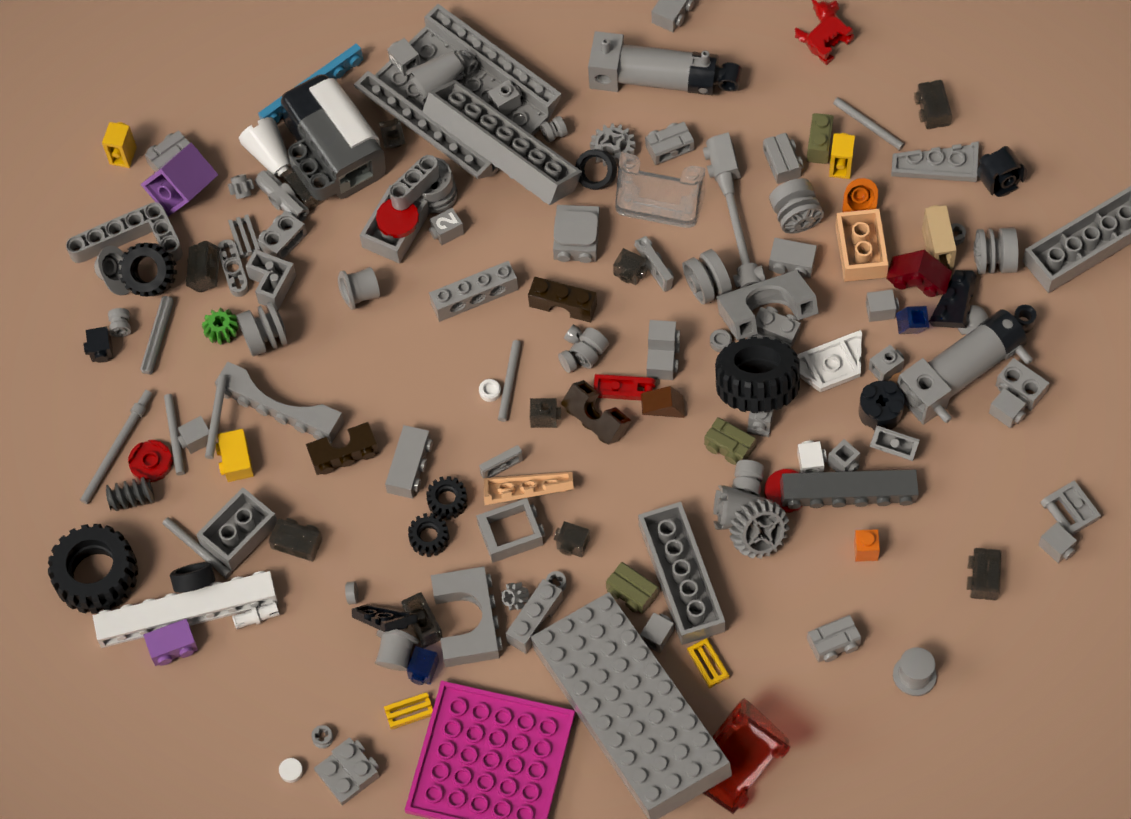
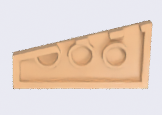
(524, 486)

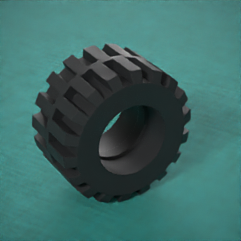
(130, 269)

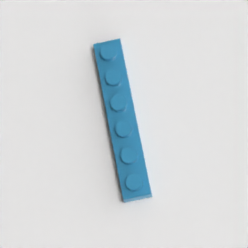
(335, 69)

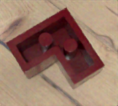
(919, 270)

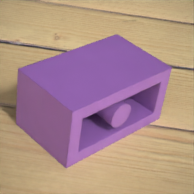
(170, 642)

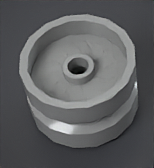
(706, 276)

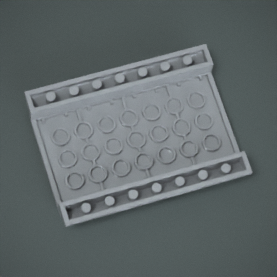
(448, 34)

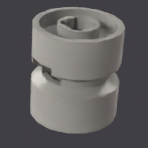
(590, 346)
(748, 476)

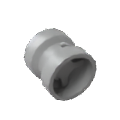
(553, 129)
(119, 322)

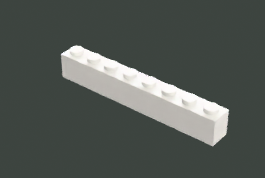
(196, 606)

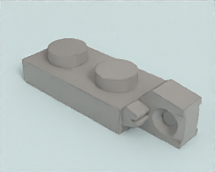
(655, 263)

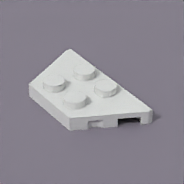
(832, 362)

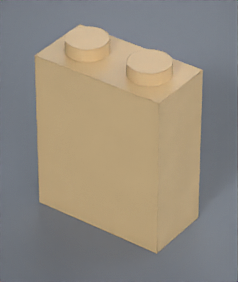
(939, 235)

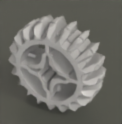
(747, 534)

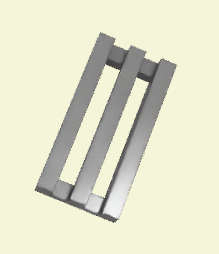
(239, 222)
(501, 462)

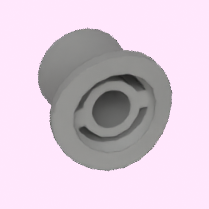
(358, 286)
(395, 649)
(915, 672)

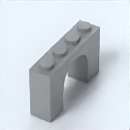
(785, 289)
(481, 642)

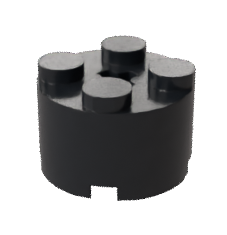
(1001, 171)
(881, 405)

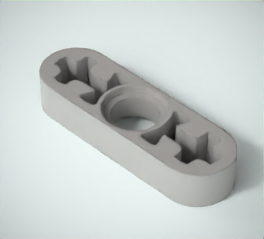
(230, 276)

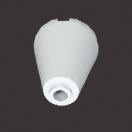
(266, 145)

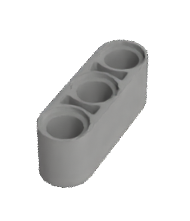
(424, 173)

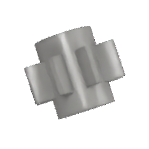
(470, 61)
(240, 186)
(515, 596)

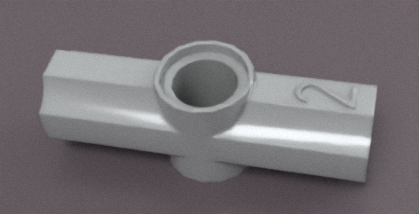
(281, 195)

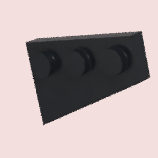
(954, 304)
(383, 618)

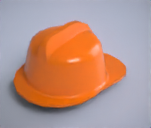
(860, 195)

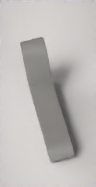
(127, 233)

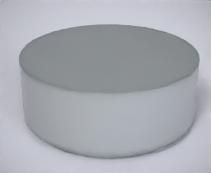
(720, 339)
(567, 361)
(351, 592)

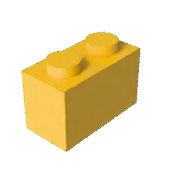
(119, 144)
(841, 155)
(235, 455)

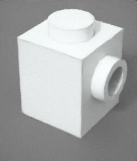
(811, 457)

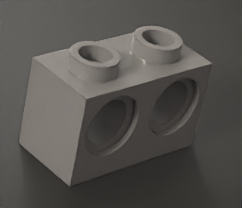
(285, 239)
(1025, 381)

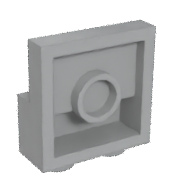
(777, 326)
(347, 770)

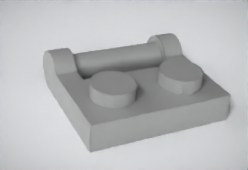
(1077, 506)

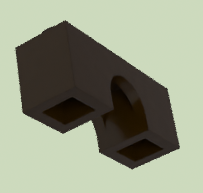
(577, 301)
(581, 403)
(327, 458)

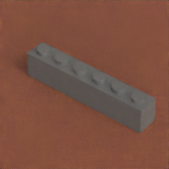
(849, 488)

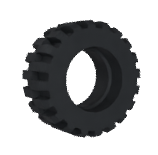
(757, 374)
(77, 547)

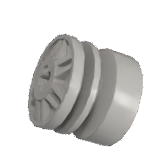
(443, 192)
(796, 206)
(996, 250)
(262, 329)

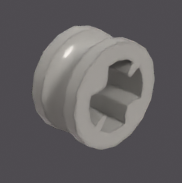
(961, 233)
(559, 577)
(327, 740)

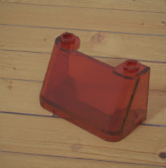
(749, 745)

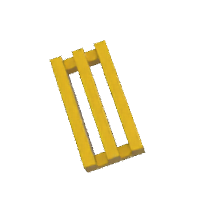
(717, 679)
(405, 703)

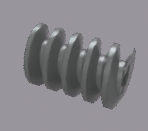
(130, 494)

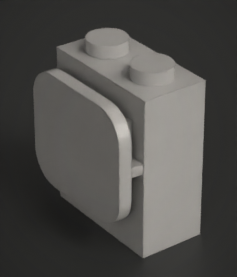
(576, 233)

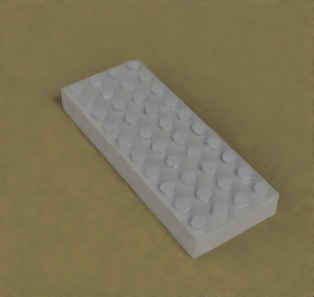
(631, 707)

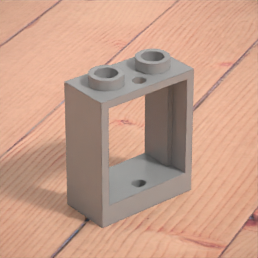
(515, 547)

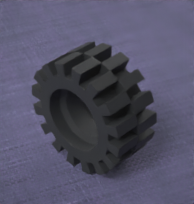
(443, 486)
(422, 524)

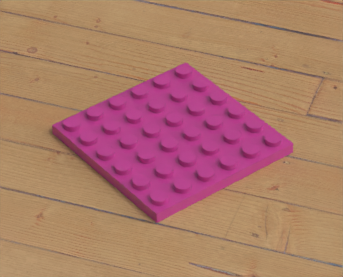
(489, 756)

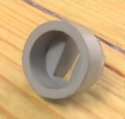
(573, 334)

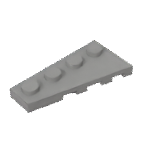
(953, 163)

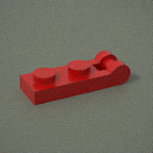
(622, 386)

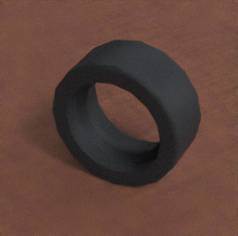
(611, 167)
(192, 577)

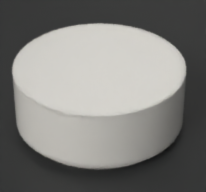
(489, 390)
(290, 770)

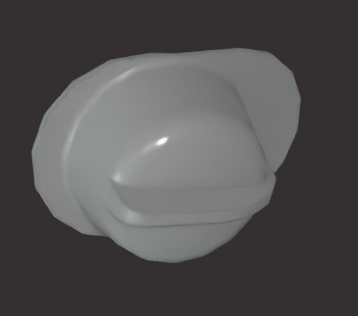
(107, 269)

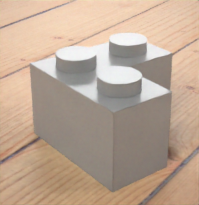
(273, 275)
(662, 346)

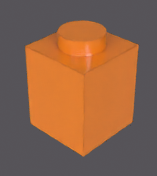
(866, 545)

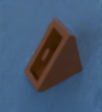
(663, 402)

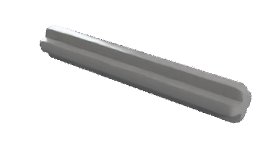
(156, 335)

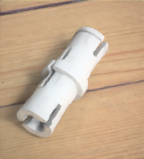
(255, 615)

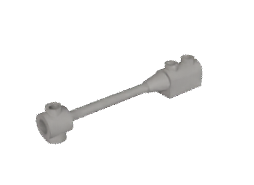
(725, 171)

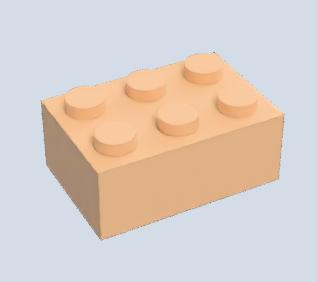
(861, 245)

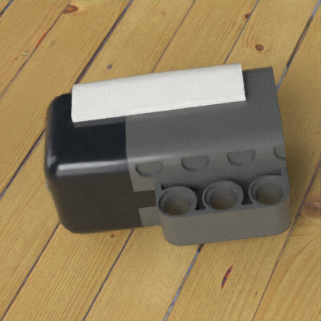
(330, 139)

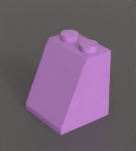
(179, 179)

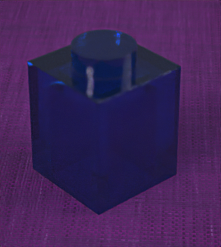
(912, 320)
(422, 666)

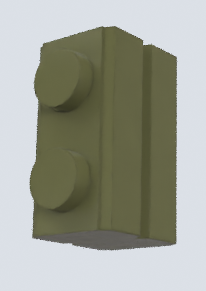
(820, 138)
(729, 441)
(632, 588)

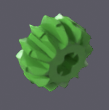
(224, 319)

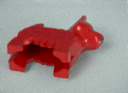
(827, 32)

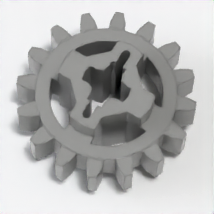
(614, 142)

